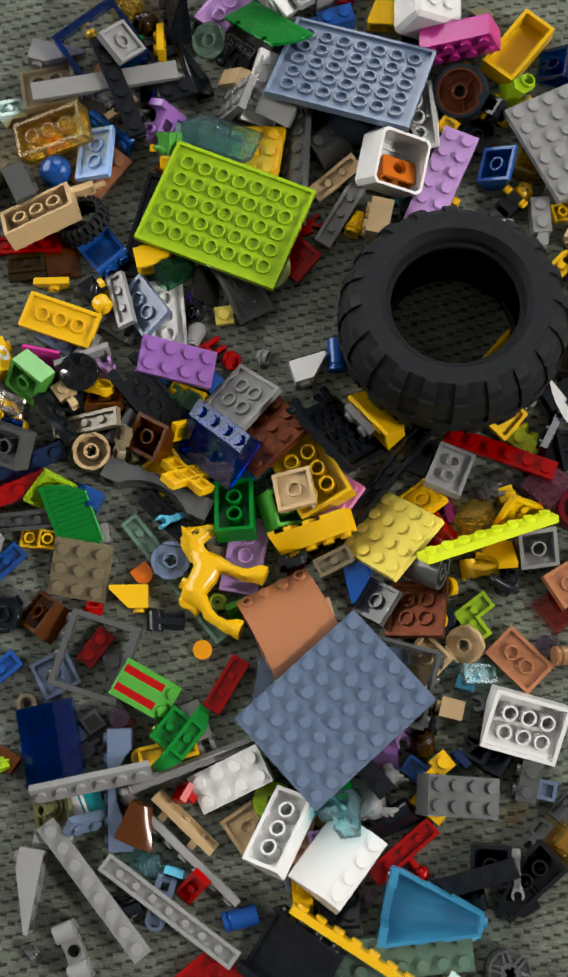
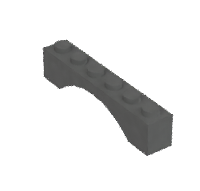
(123, 475)

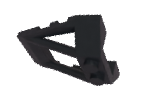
(181, 88)

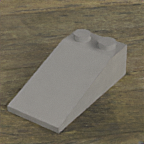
(30, 874)

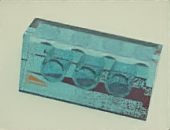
(221, 137)

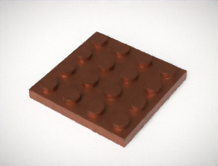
(278, 435)

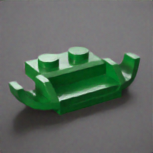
(178, 735)

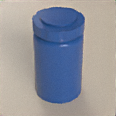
(335, 358)
(240, 918)

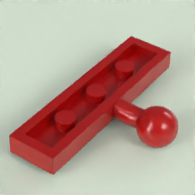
(404, 851)

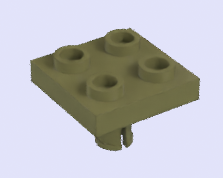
(58, 809)

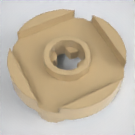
(468, 634)

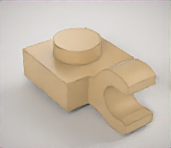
(65, 395)

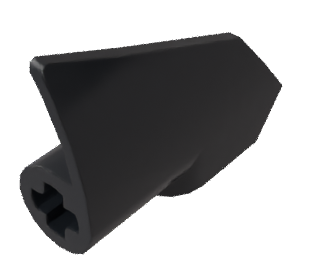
(401, 820)

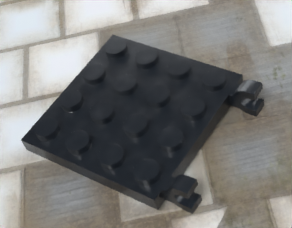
(335, 433)

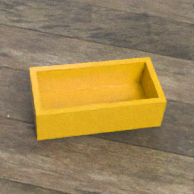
(518, 48)

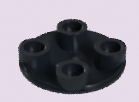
(78, 371)

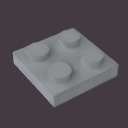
(121, 42)

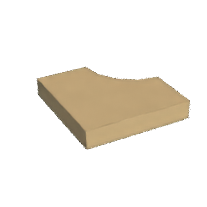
(241, 826)

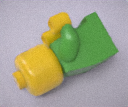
(165, 146)

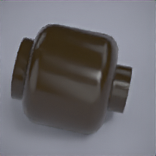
(145, 23)
(422, 743)

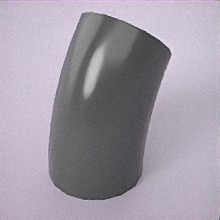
(428, 575)

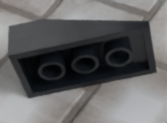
(178, 21)

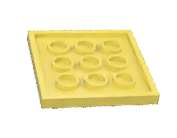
(393, 535)

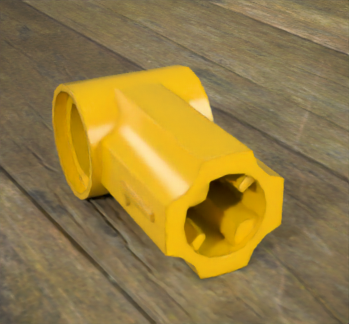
(476, 568)

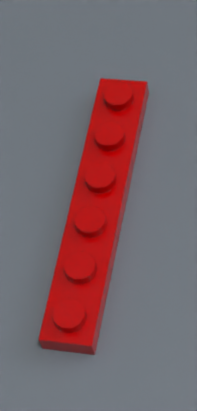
(503, 454)

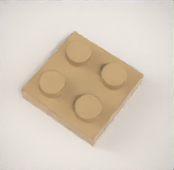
(294, 489)

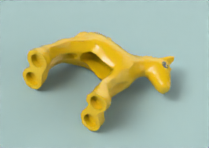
(205, 574)

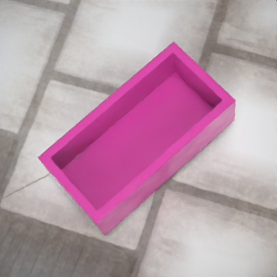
(462, 38)

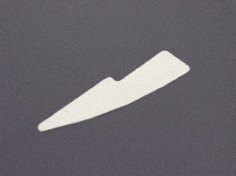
(560, 400)

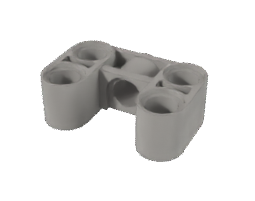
(68, 934)

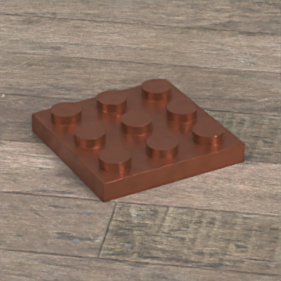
(419, 611)

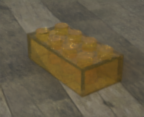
(53, 132)

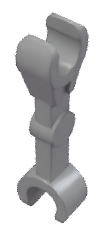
(516, 853)

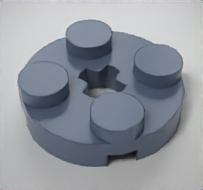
(161, 568)

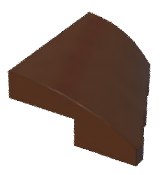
(137, 826)

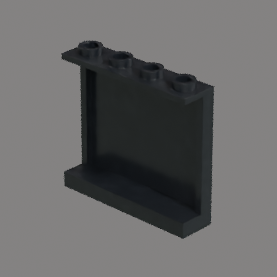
(291, 950)

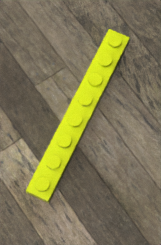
(483, 538)

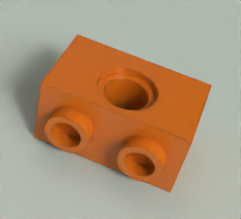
(396, 171)

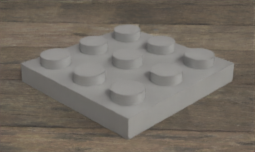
(244, 396)

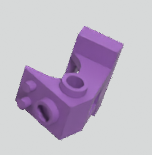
(164, 114)

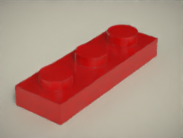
(226, 684)

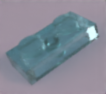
(478, 674)

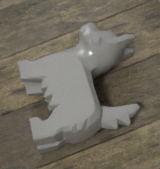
(371, 806)

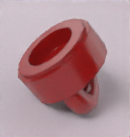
(231, 360)
(94, 608)

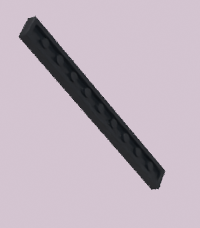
(383, 481)

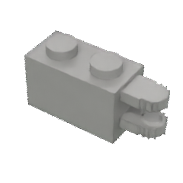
(275, 110)
(540, 219)

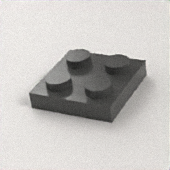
(377, 601)

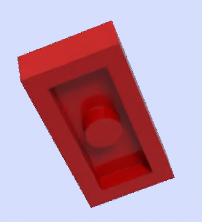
(95, 647)
(193, 886)

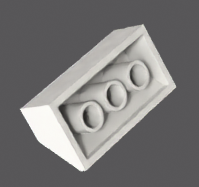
(279, 833)

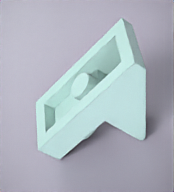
(10, 110)

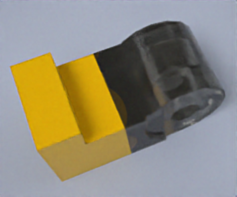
(500, 475)

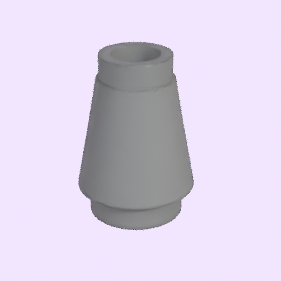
(196, 333)

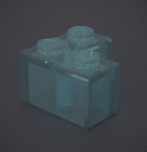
(345, 813)

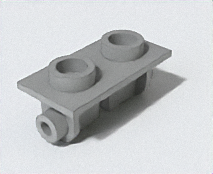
(97, 103)

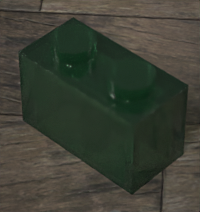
(173, 272)

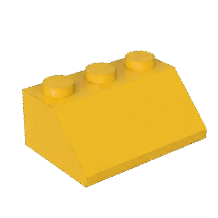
(387, 429)

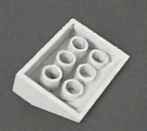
(523, 725)
(336, 866)

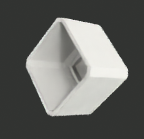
(418, 14)
(398, 145)

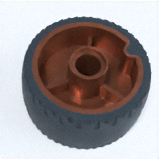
(475, 91)
(350, 129)

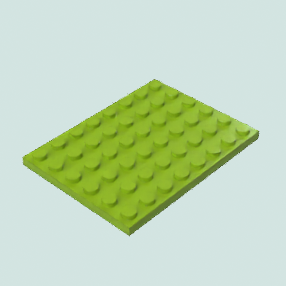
(225, 215)

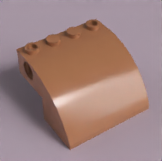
(287, 619)

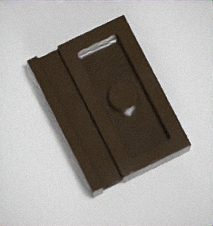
(26, 267)

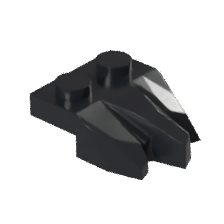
(487, 760)

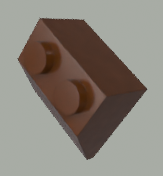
(151, 438)
(45, 617)

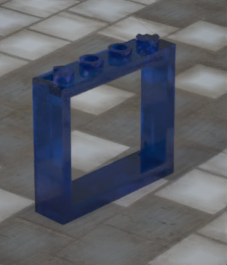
(85, 20)

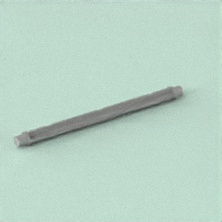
(189, 765)

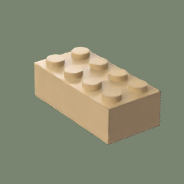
(40, 216)

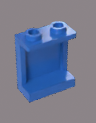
(105, 253)

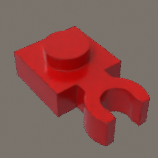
(310, 224)

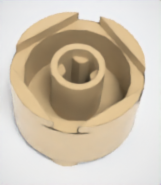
(81, 452)

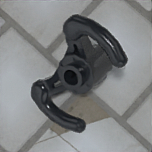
(506, 581)

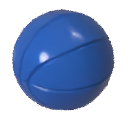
(55, 170)

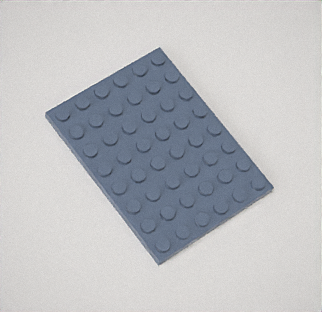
(352, 75)
(335, 710)

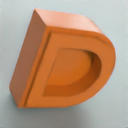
(143, 573)

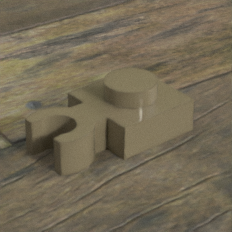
(122, 438)

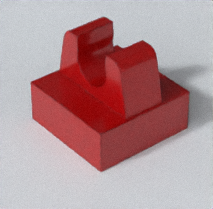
(184, 794)

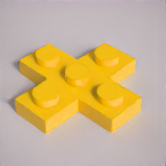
(182, 475)

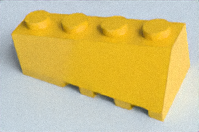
(314, 532)

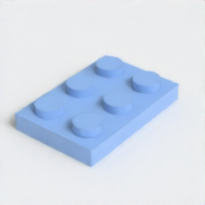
(96, 158)

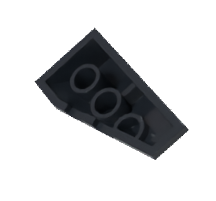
(539, 872)

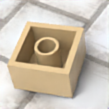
(376, 218)

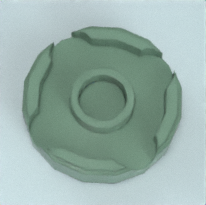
(209, 40)

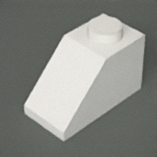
(306, 368)

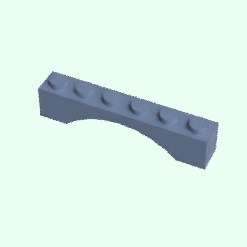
(119, 744)

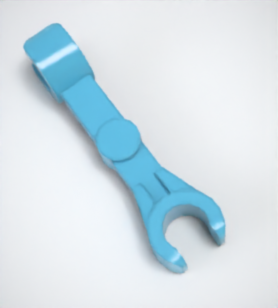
(166, 519)

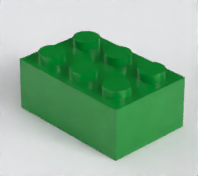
(235, 511)

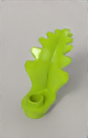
(516, 89)

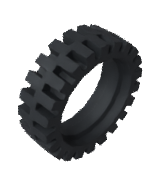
(92, 227)

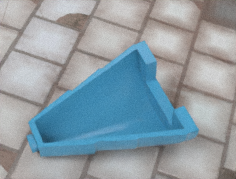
(424, 913)

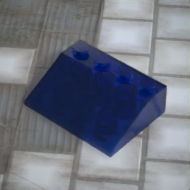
(217, 444)
(50, 741)

